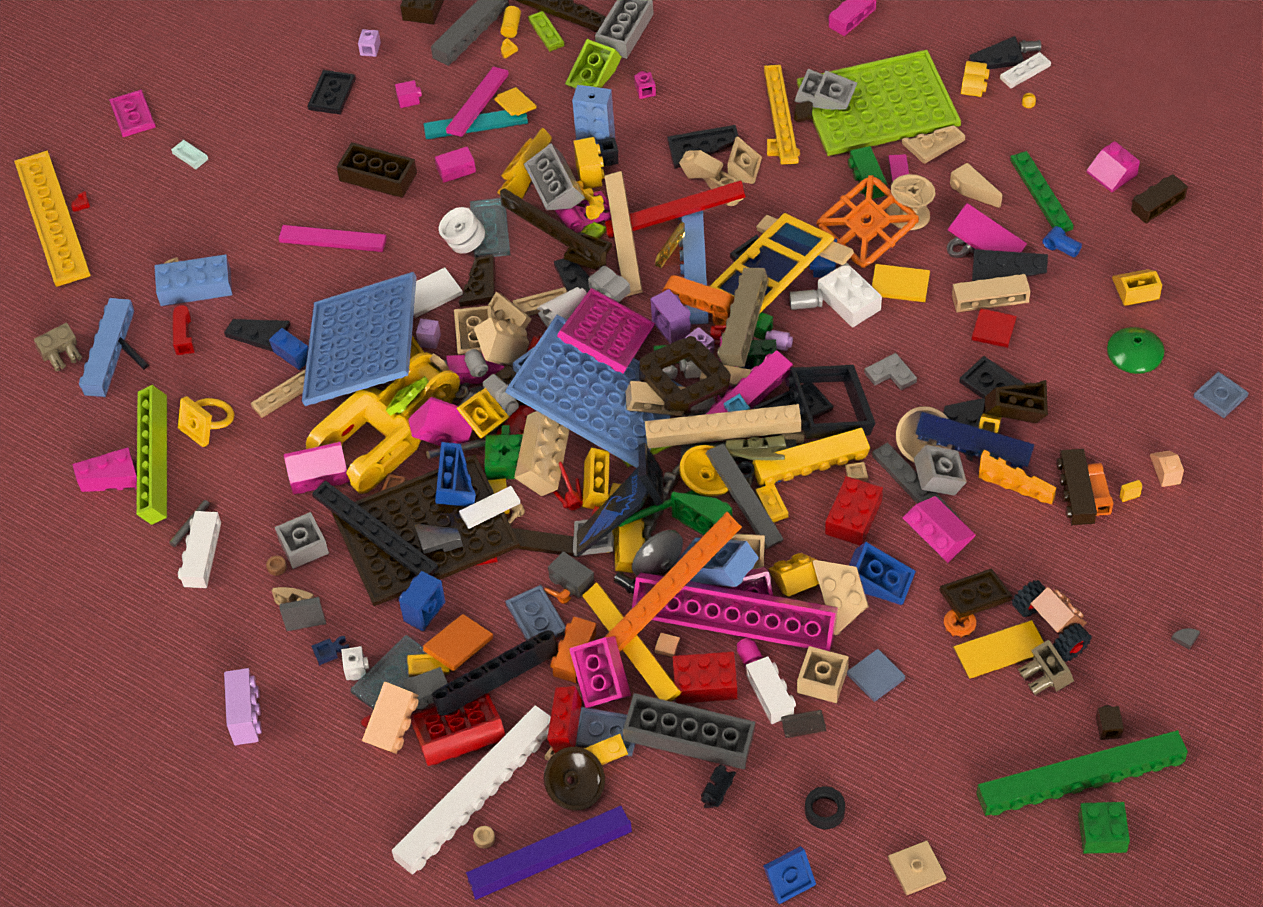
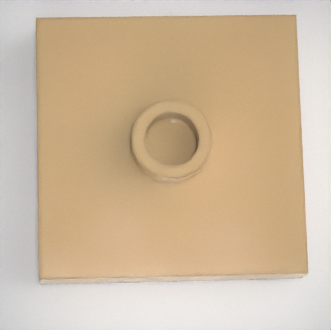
(916, 867)

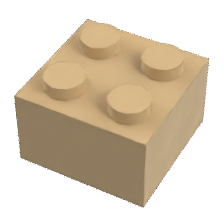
(822, 674)

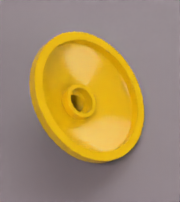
(696, 466)

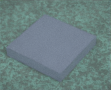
(1221, 394)
(876, 675)

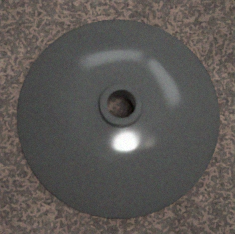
(658, 553)

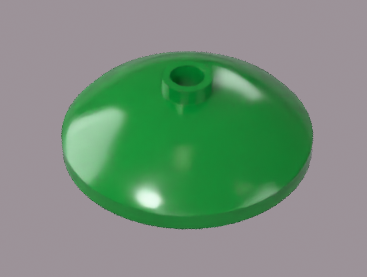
(1135, 356)

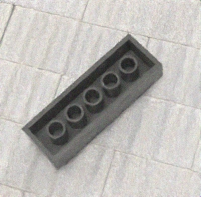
(689, 731)

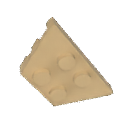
(841, 589)

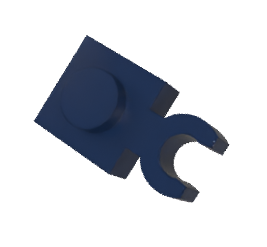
(327, 651)

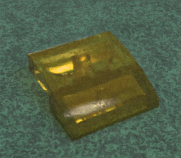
(670, 245)

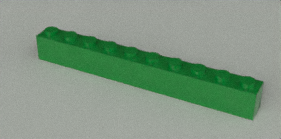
(1081, 773)

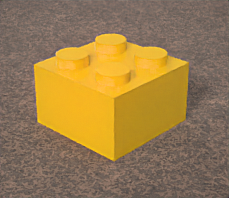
(589, 162)

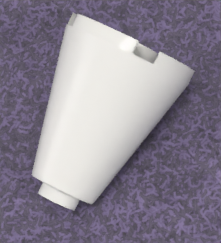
(562, 305)

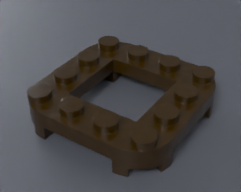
(691, 350)

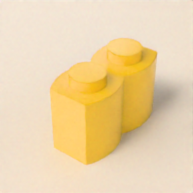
(974, 78)

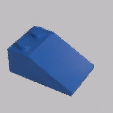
(882, 574)

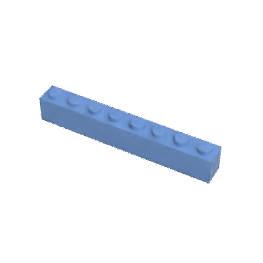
(694, 259)

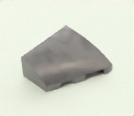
(438, 537)

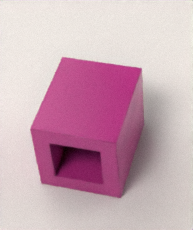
(408, 94)

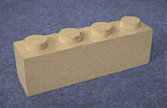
(990, 293)

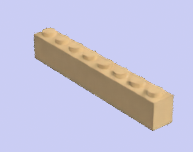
(723, 426)

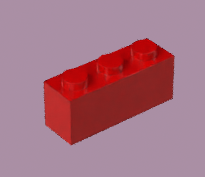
(564, 718)

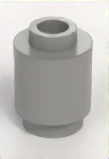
(476, 363)

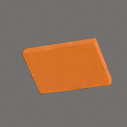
(457, 642)

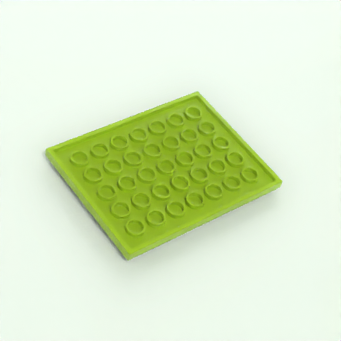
(890, 103)

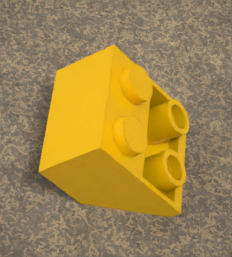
(1138, 286)
(794, 574)

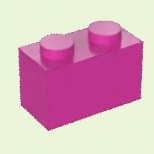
(455, 164)

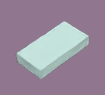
(189, 154)

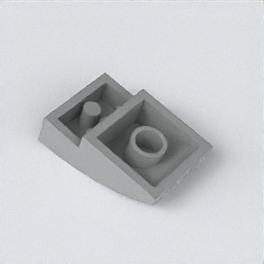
(826, 90)

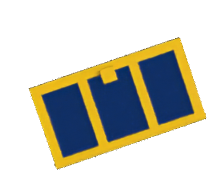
(783, 252)

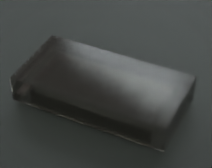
(803, 723)

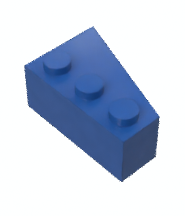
(453, 479)

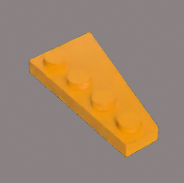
(1014, 479)

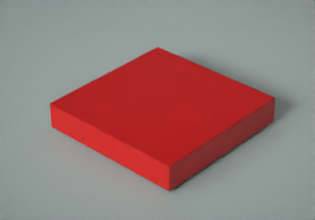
(994, 328)

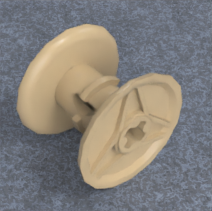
(915, 193)

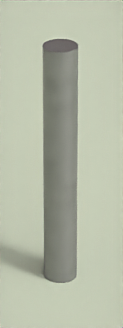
(186, 527)

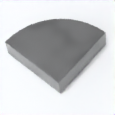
(1186, 637)

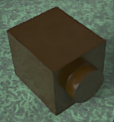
(1109, 722)

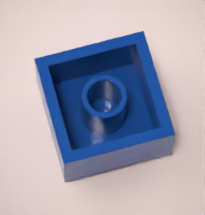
(422, 600)

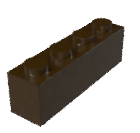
(1077, 487)

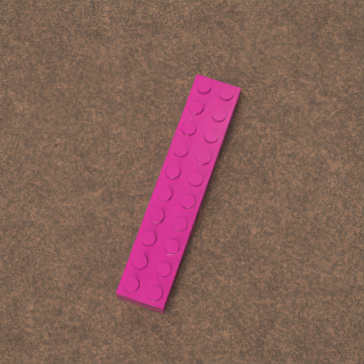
(745, 613)

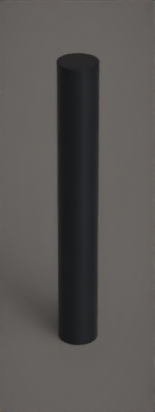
(133, 354)

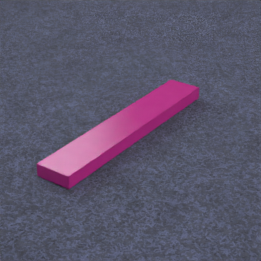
(477, 101)
(332, 238)

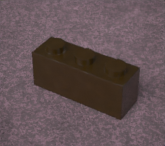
(1159, 198)

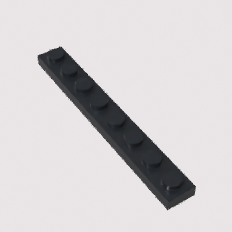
(374, 530)

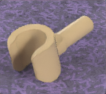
(518, 511)

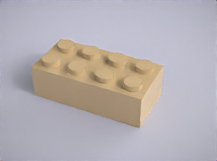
(540, 452)

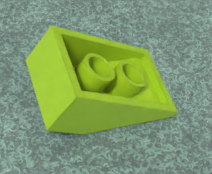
(594, 65)

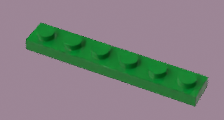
(1041, 191)

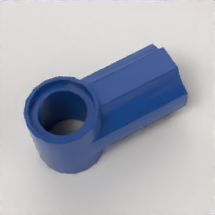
(1058, 240)

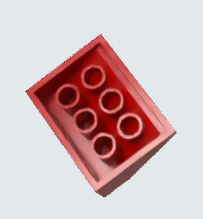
(458, 732)

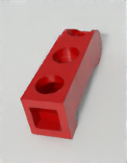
(181, 341)

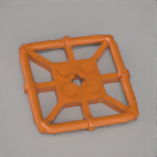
(868, 209)

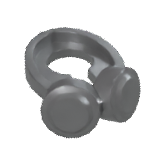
(966, 249)

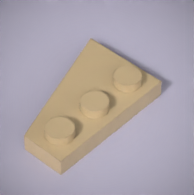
(932, 145)
(507, 311)

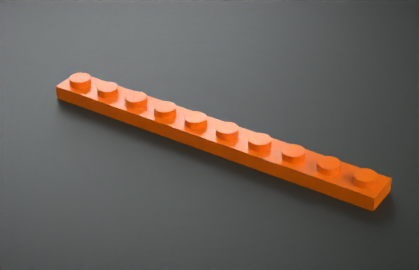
(674, 580)

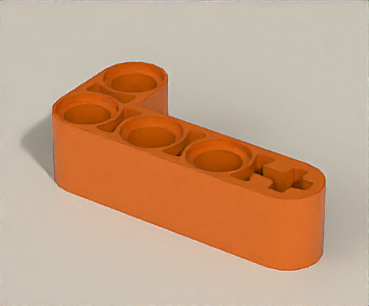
(701, 297)

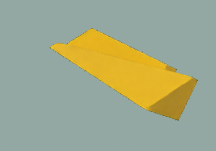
(515, 174)

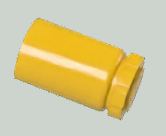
(510, 21)

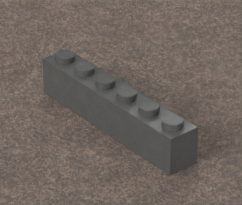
(467, 29)

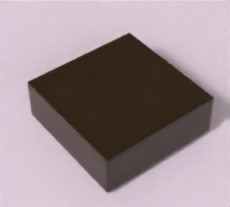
(803, 111)

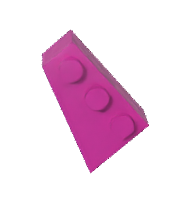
(107, 472)

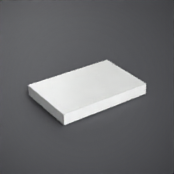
(435, 291)

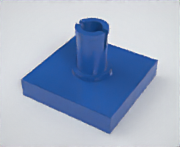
(789, 875)

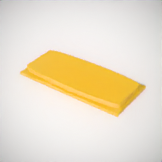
(998, 649)

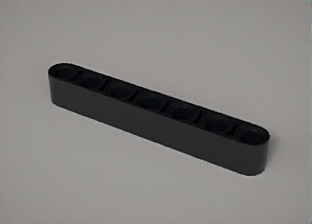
(495, 672)

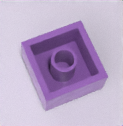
(670, 316)

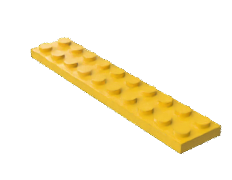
(52, 219)

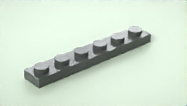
(903, 474)

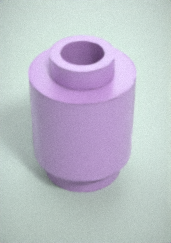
(783, 339)

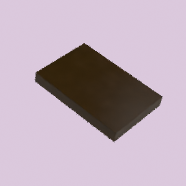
(975, 593)

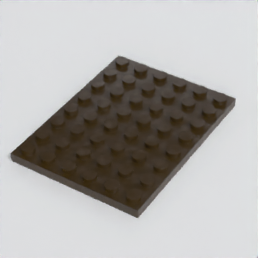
(415, 504)

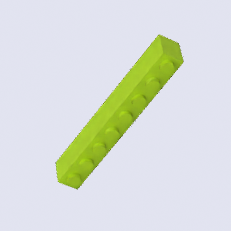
(152, 455)

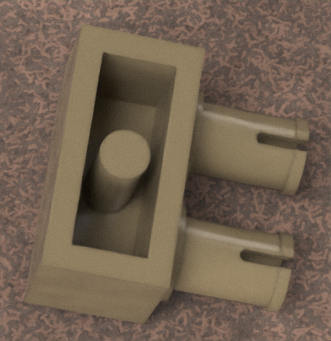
(55, 342)
(1051, 664)

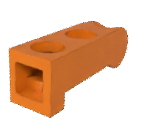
(1100, 489)

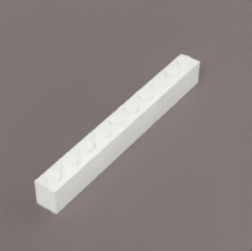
(472, 791)

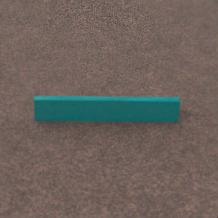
(482, 122)

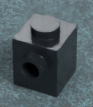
(608, 151)

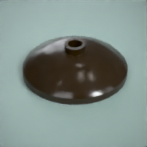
(586, 776)

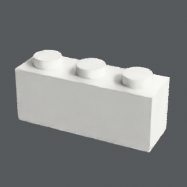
(770, 689)

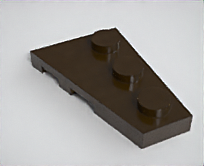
(481, 282)

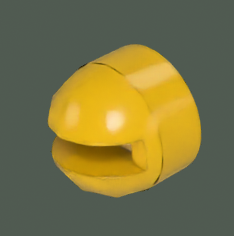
(1028, 100)

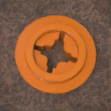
(950, 624)

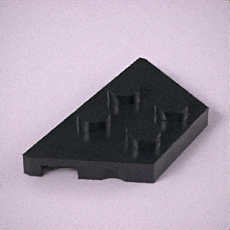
(967, 413)

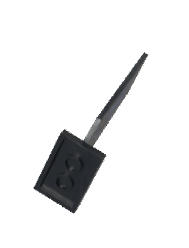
(624, 501)

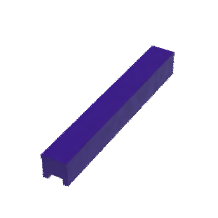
(548, 852)

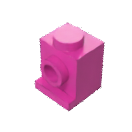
(644, 80)

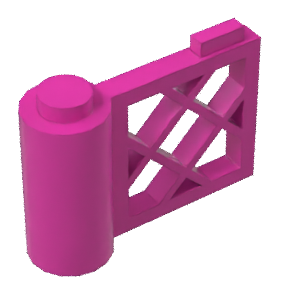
(575, 218)

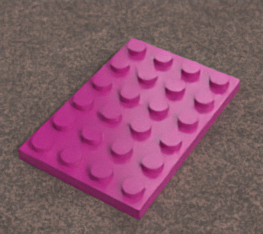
(606, 330)

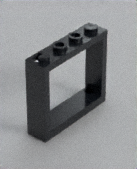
(821, 374)

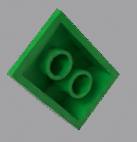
(698, 511)

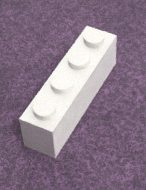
(200, 549)

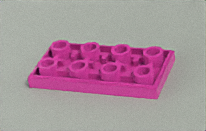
(983, 232)

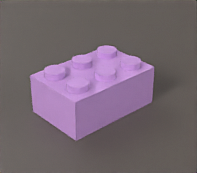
(242, 706)

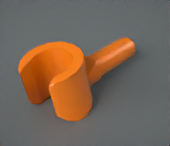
(563, 597)

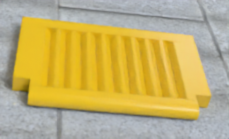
(515, 102)

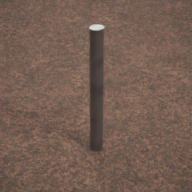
(465, 446)

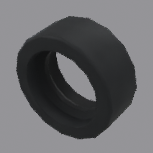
(827, 793)

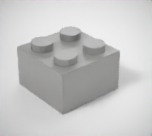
(940, 470)
(301, 540)

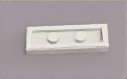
(1025, 70)
(489, 507)

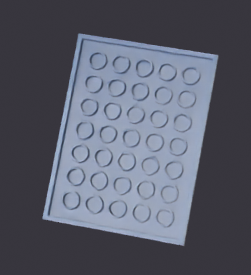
(360, 339)
(582, 394)

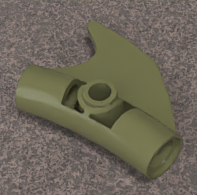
(757, 448)

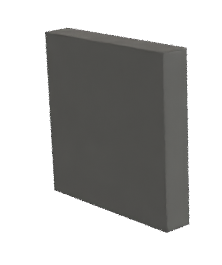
(302, 614)

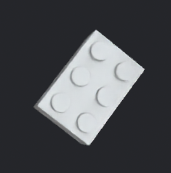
(850, 295)

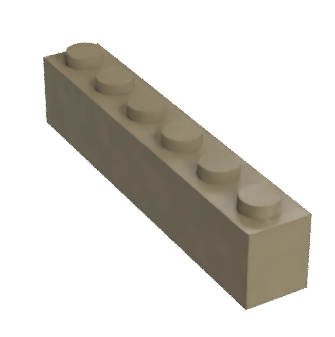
(743, 317)

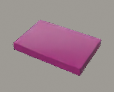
(132, 113)

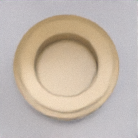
(484, 837)

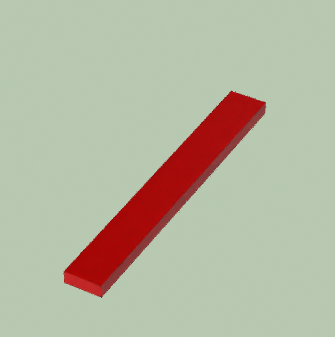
(683, 206)

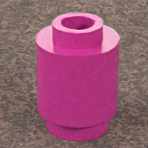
(748, 651)

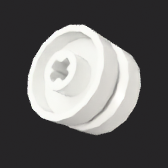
(461, 230)

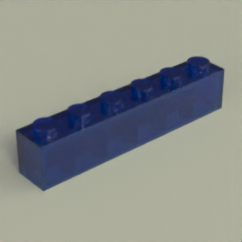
(973, 439)

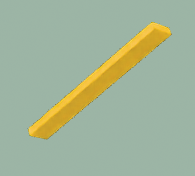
(781, 114)
(635, 649)

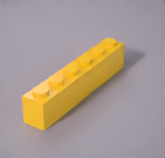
(813, 456)

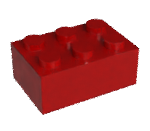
(853, 511)
(705, 677)

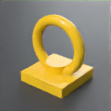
(197, 422)

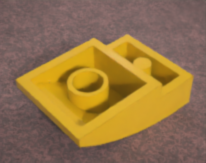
(482, 413)

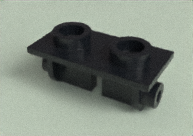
(714, 794)

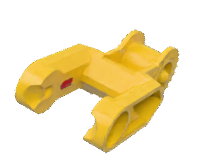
(370, 406)

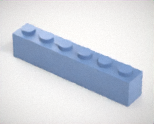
(106, 348)

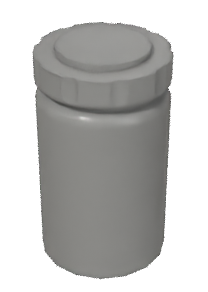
(805, 299)

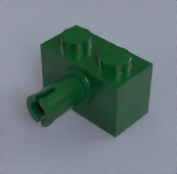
(759, 350)

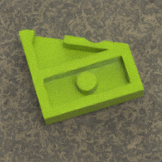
(405, 396)

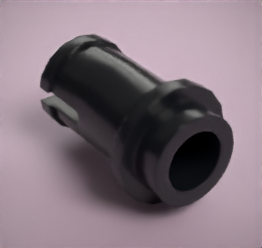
(625, 581)

